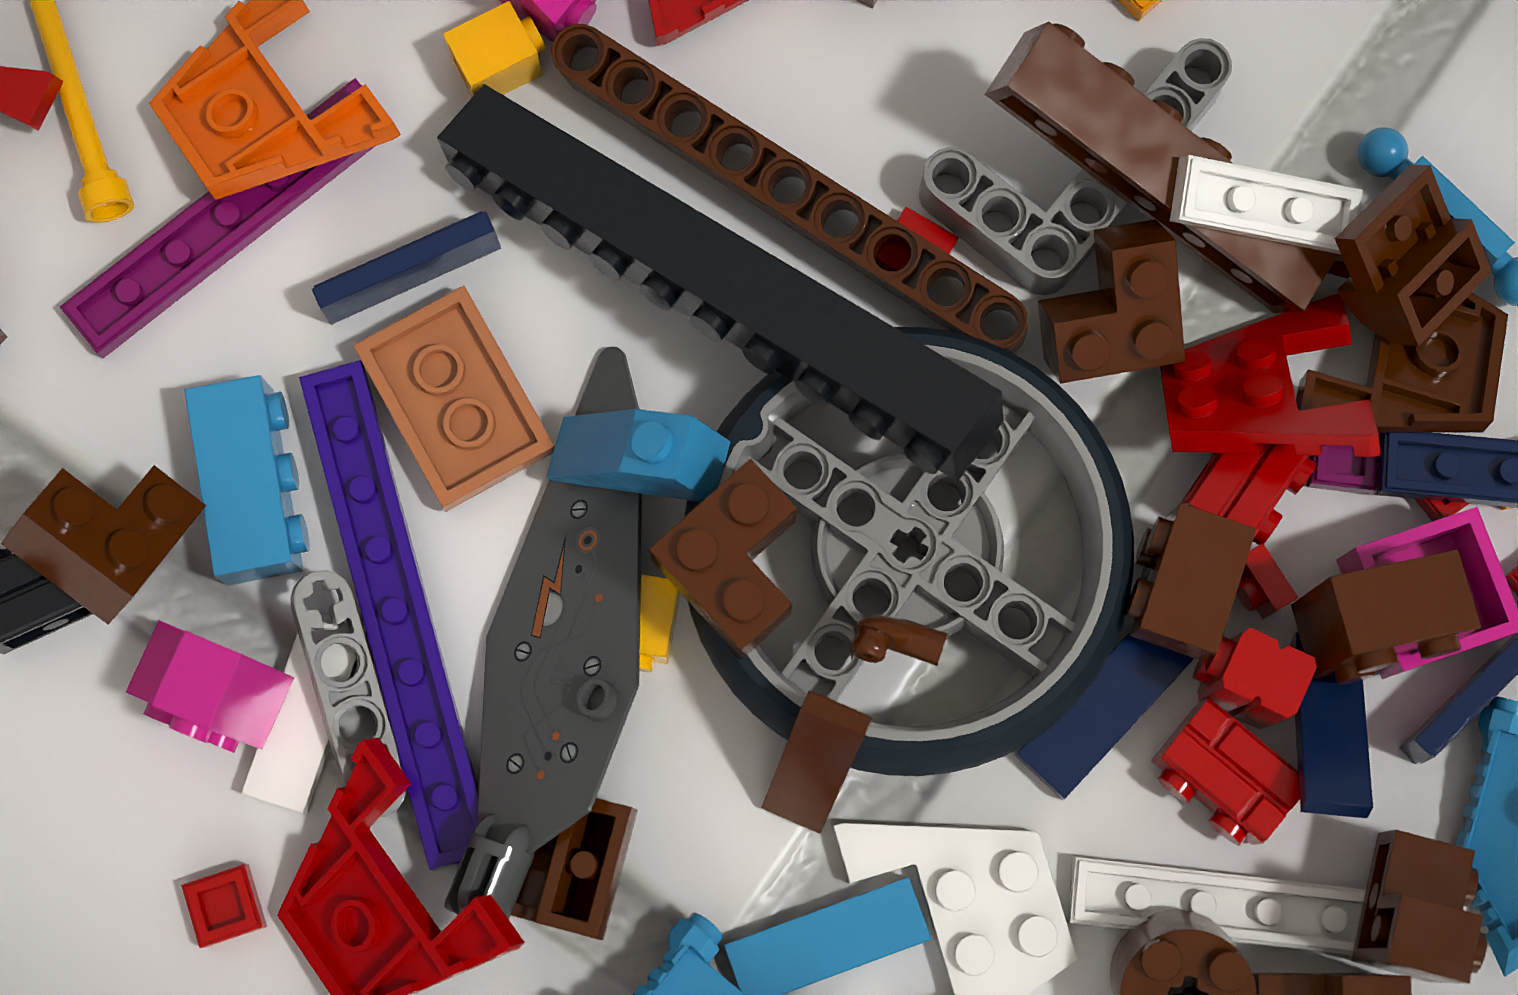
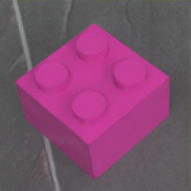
(1482, 569)

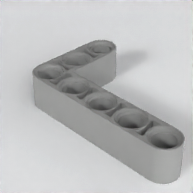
(1058, 227)

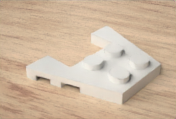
(984, 896)

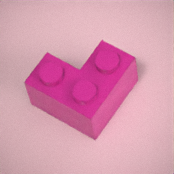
(208, 689)

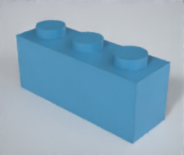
(246, 480)

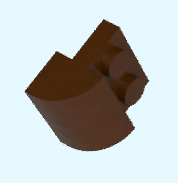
(1409, 260)
(579, 872)

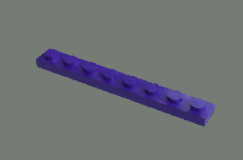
(394, 610)

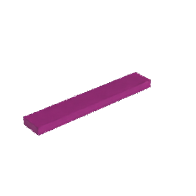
(192, 249)

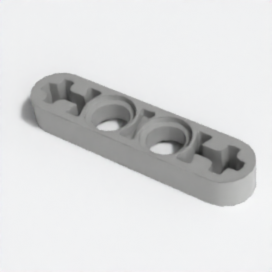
(358, 690)

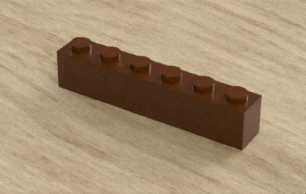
(1135, 150)

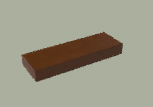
(816, 761)

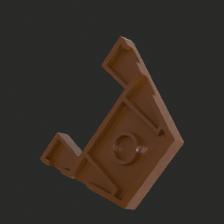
(1426, 388)

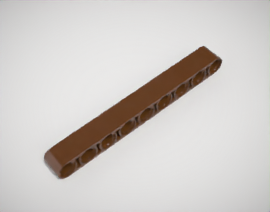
(769, 165)

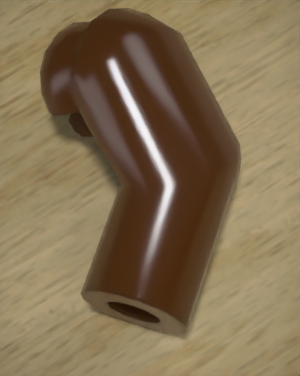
(903, 636)

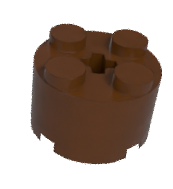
(1176, 947)

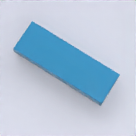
(829, 941)

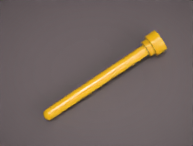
(103, 192)

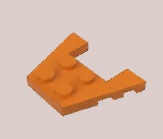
(243, 122)

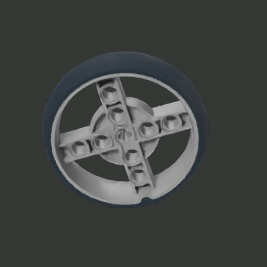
(1057, 654)

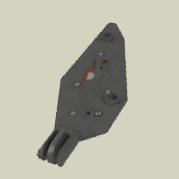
(557, 668)

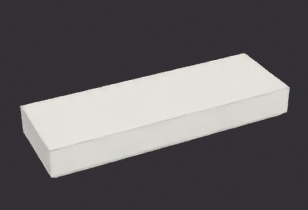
(1262, 203)
(298, 742)

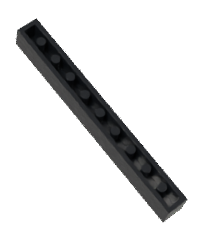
(724, 284)

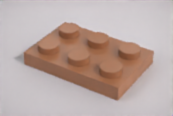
(454, 398)

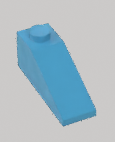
(640, 453)

